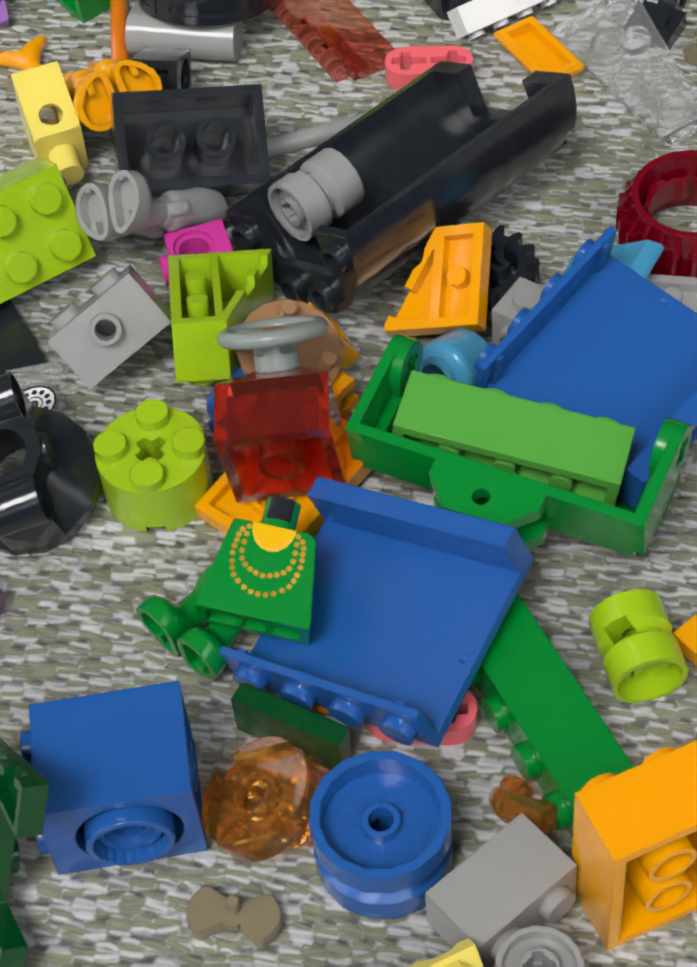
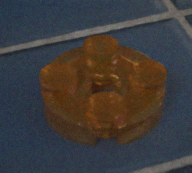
(281, 819)

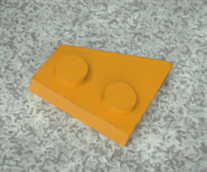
(448, 284)

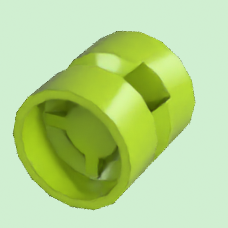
(637, 646)

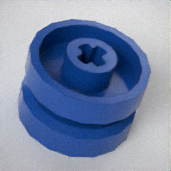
(381, 833)

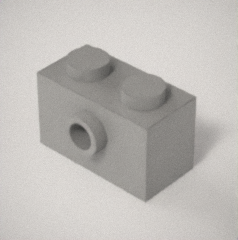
(108, 325)
(503, 887)

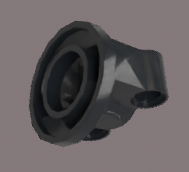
(54, 486)

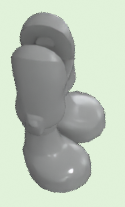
(130, 209)

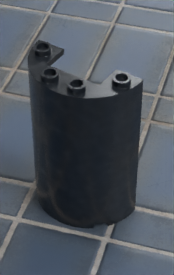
(423, 164)

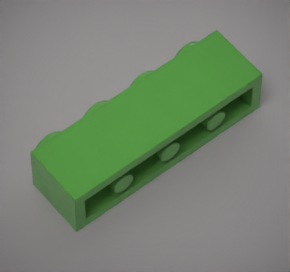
(516, 435)

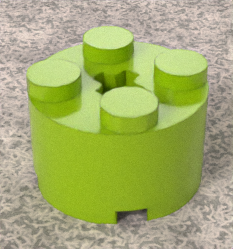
(153, 466)

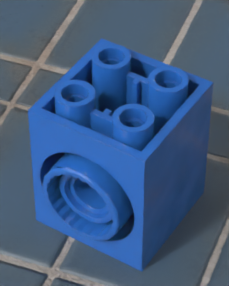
(116, 777)

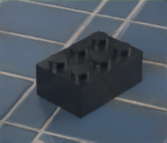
(193, 138)

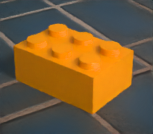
(638, 845)

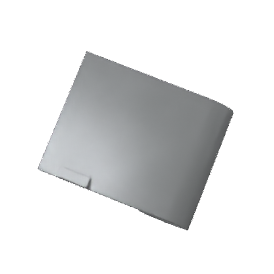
(204, 42)

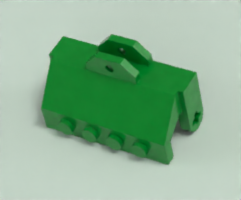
(498, 494)

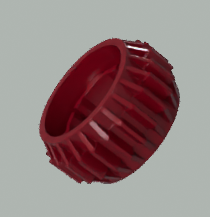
(658, 186)

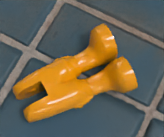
(92, 88)

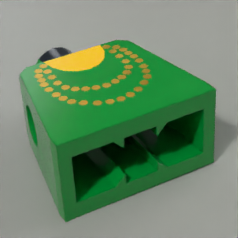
(263, 576)

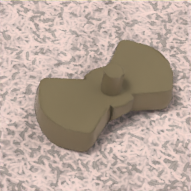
(256, 918)

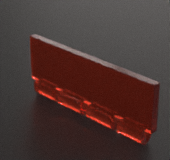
(335, 36)

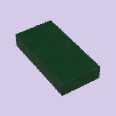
(268, 715)

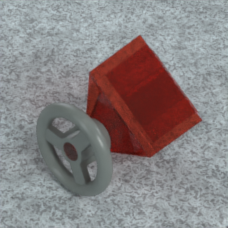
(281, 421)

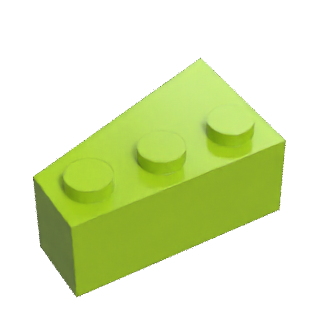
(205, 298)

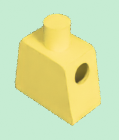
(54, 140)

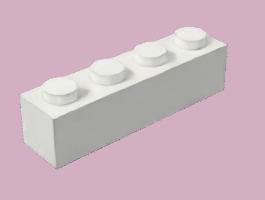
(477, 14)

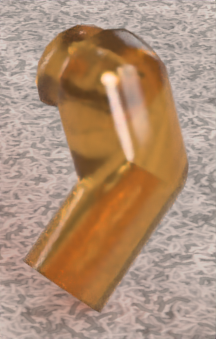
(515, 797)

